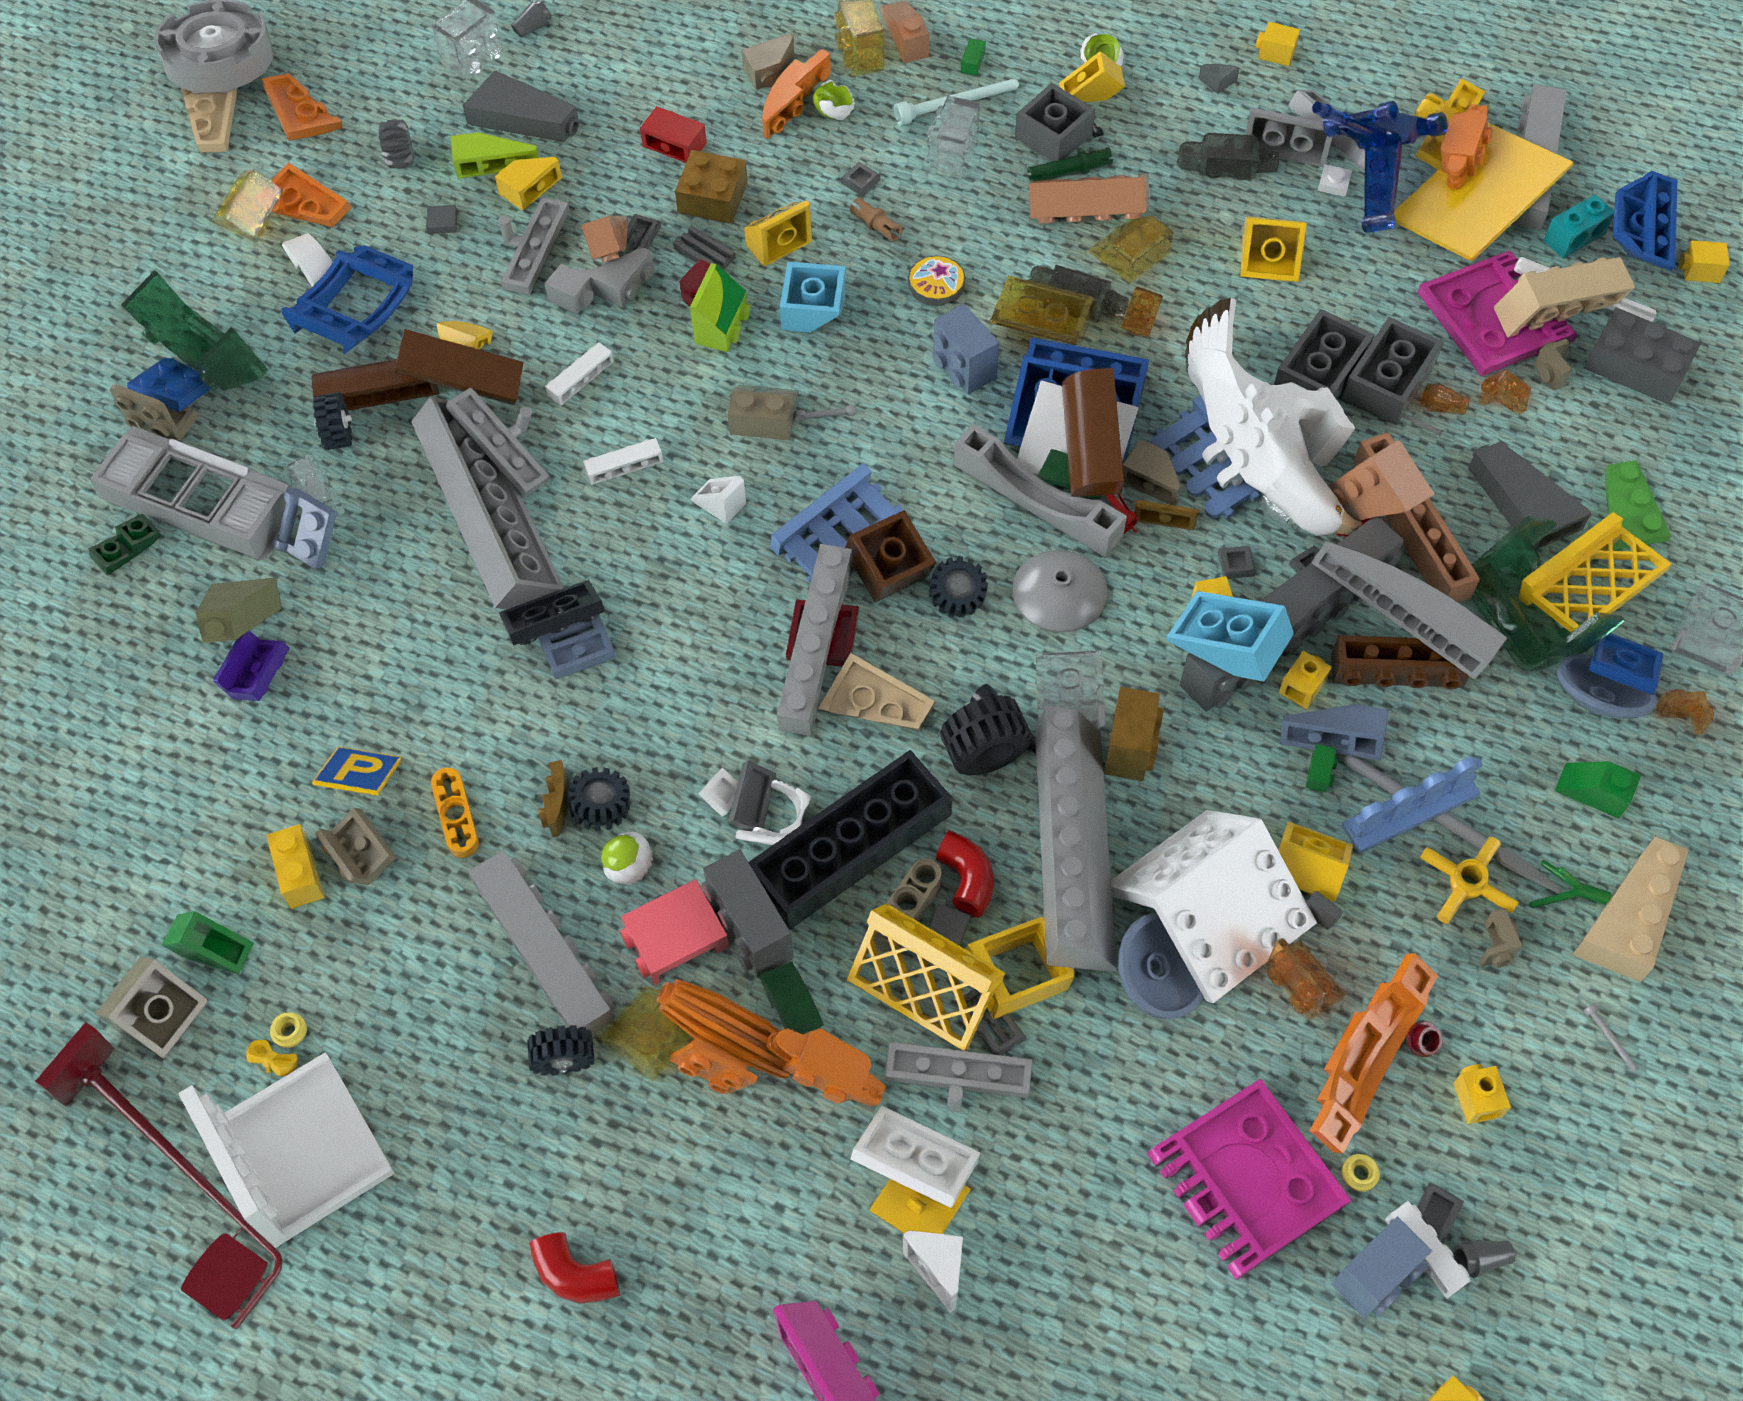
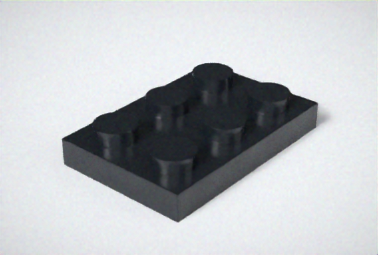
(552, 613)

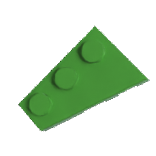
(1633, 501)

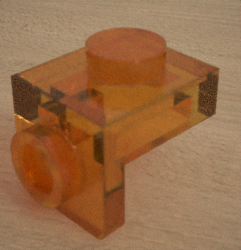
(1141, 312)
(1507, 390)
(1684, 705)

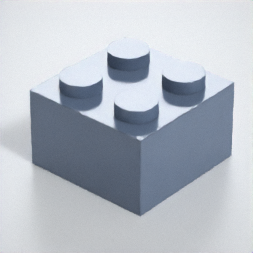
(965, 349)
(1384, 1264)

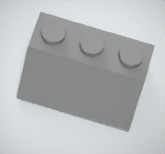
(1292, 136)

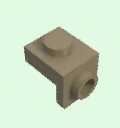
(1552, 364)
(1505, 938)

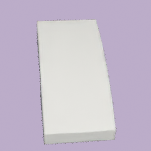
(309, 256)

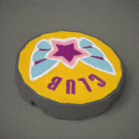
(936, 280)

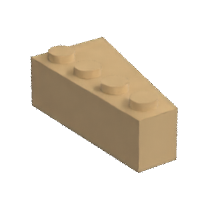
(1563, 293)
(1635, 918)

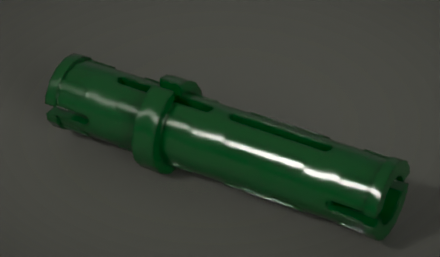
(1081, 163)

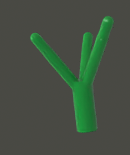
(1579, 889)

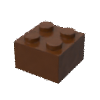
(890, 556)

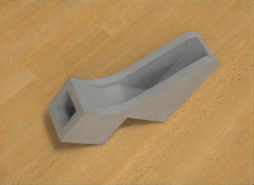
(613, 281)

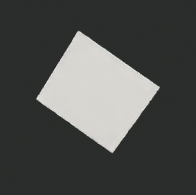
(1047, 427)

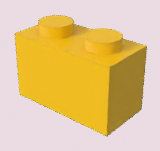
(295, 866)

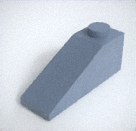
(1349, 729)

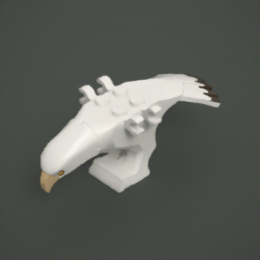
(1268, 428)

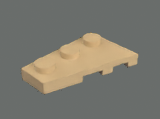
(211, 118)
(875, 696)

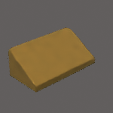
(1166, 514)

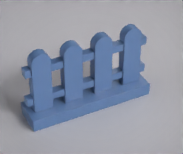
(1188, 459)
(832, 503)
(1413, 806)

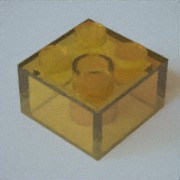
(860, 36)

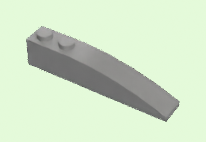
(1415, 607)

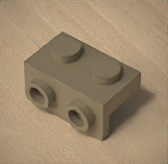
(356, 848)

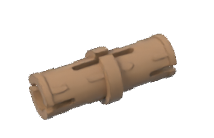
(875, 219)

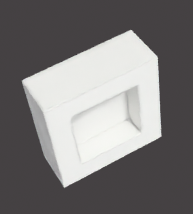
(1334, 180)
(720, 792)

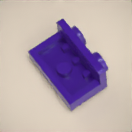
(250, 667)

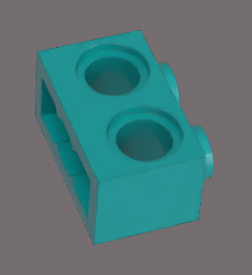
(1579, 226)

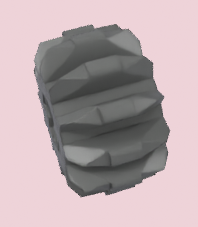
(396, 143)

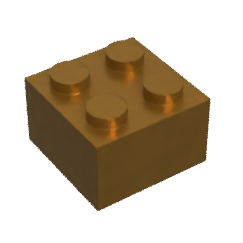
(711, 186)
(1134, 734)

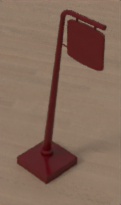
(227, 1268)

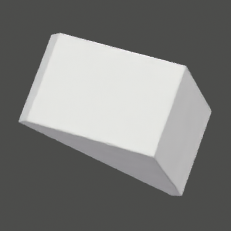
(722, 497)

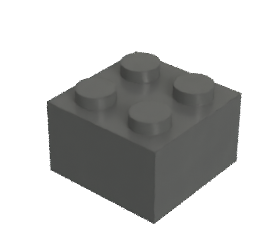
(1054, 123)

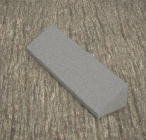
(1302, 105)

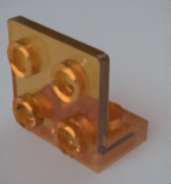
(1303, 978)

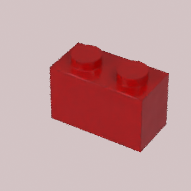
(672, 134)

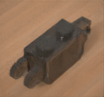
(1227, 156)
(1104, 299)

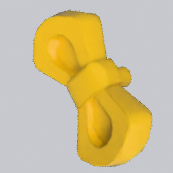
(261, 1053)

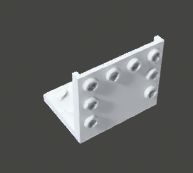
(1219, 897)
(291, 1149)

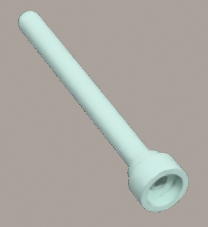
(908, 111)

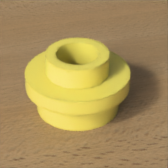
(283, 1021)
(1366, 1163)

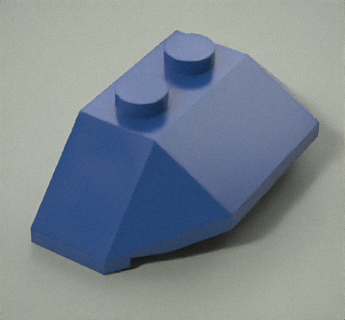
(1647, 219)

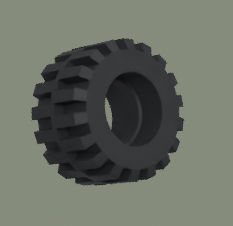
(986, 735)

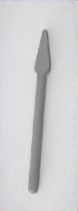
(1503, 855)

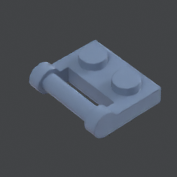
(313, 530)
(578, 651)

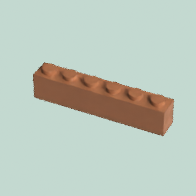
(1428, 539)

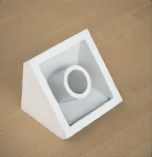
(937, 1261)

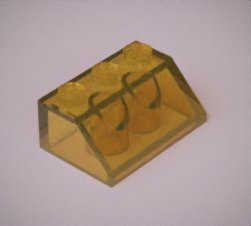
(1043, 311)

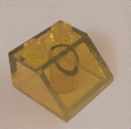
(249, 205)
(1134, 247)
(645, 1034)

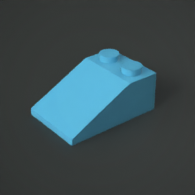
(1233, 633)

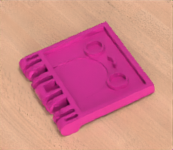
(1465, 309)
(1253, 1172)

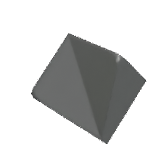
(1218, 76)

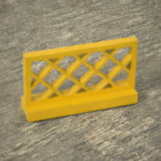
(1579, 554)
(942, 954)

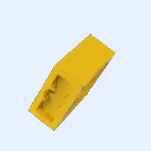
(1031, 931)

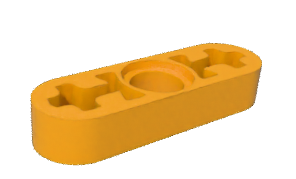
(448, 802)

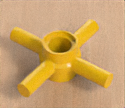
(1462, 890)

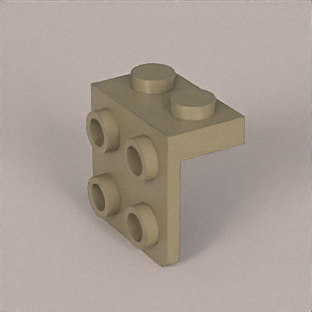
(153, 414)

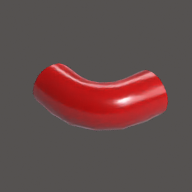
(974, 871)
(568, 1277)

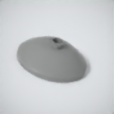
(1058, 604)

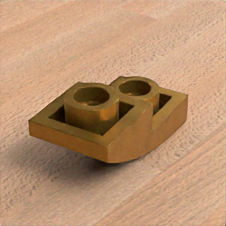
(556, 801)

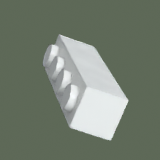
(579, 374)
(623, 461)
(1442, 1267)

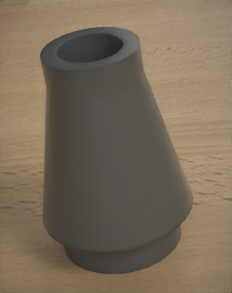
(532, 18)
(1483, 1256)

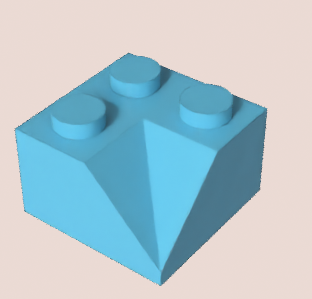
(811, 295)

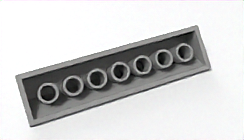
(486, 511)
(1074, 842)

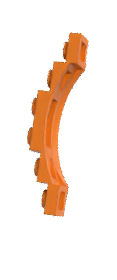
(1368, 1051)

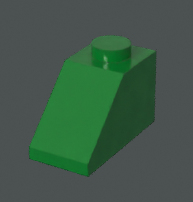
(1599, 785)
(207, 942)

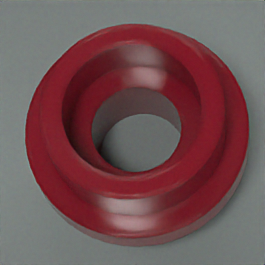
(1431, 1041)

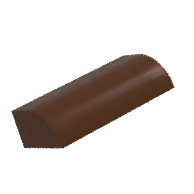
(458, 367)
(371, 385)
(1092, 433)

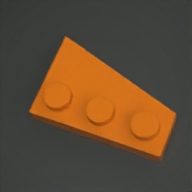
(296, 110)
(308, 199)

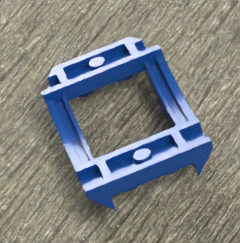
(312, 309)

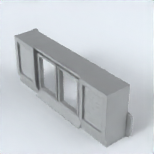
(242, 519)

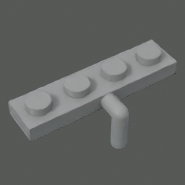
(533, 246)
(499, 441)
(958, 1071)

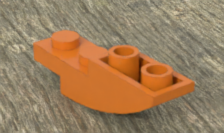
(787, 93)

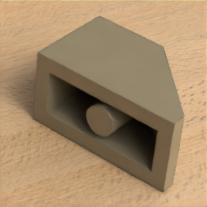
(768, 60)
(1152, 472)

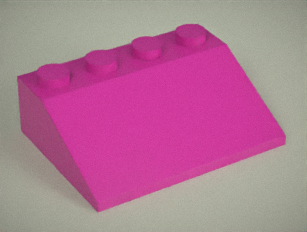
(820, 1354)

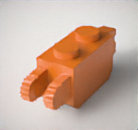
(1464, 144)
(827, 1064)

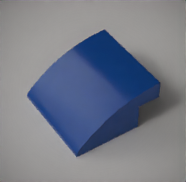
(1057, 361)

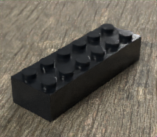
(851, 838)

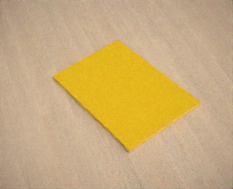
(1499, 192)

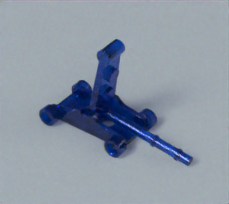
(1382, 137)

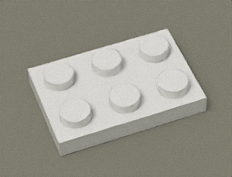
(915, 1156)

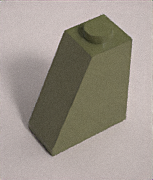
(236, 608)

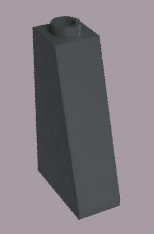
(520, 109)
(1524, 491)

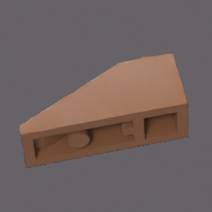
(907, 30)
(606, 237)

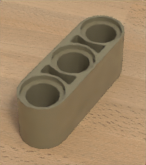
(915, 892)

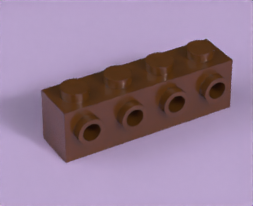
(1392, 662)

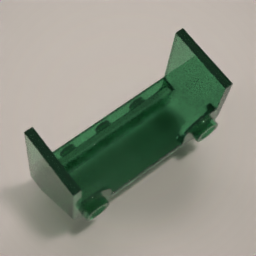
(217, 356)
(1531, 634)

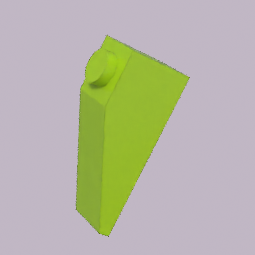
(486, 154)

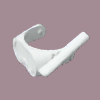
(800, 800)

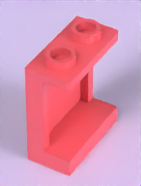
(672, 930)

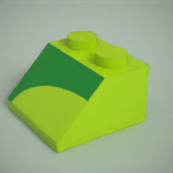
(718, 310)

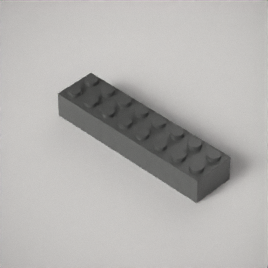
(1310, 601)

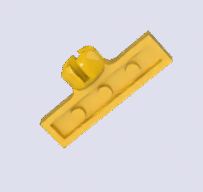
(1459, 101)

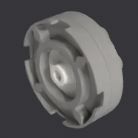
(214, 46)

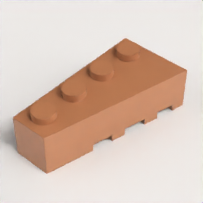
(1089, 197)
(1382, 485)

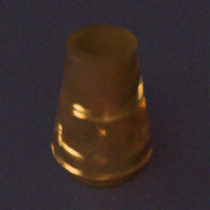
(1443, 400)

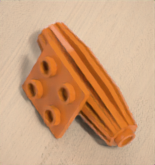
(724, 1037)

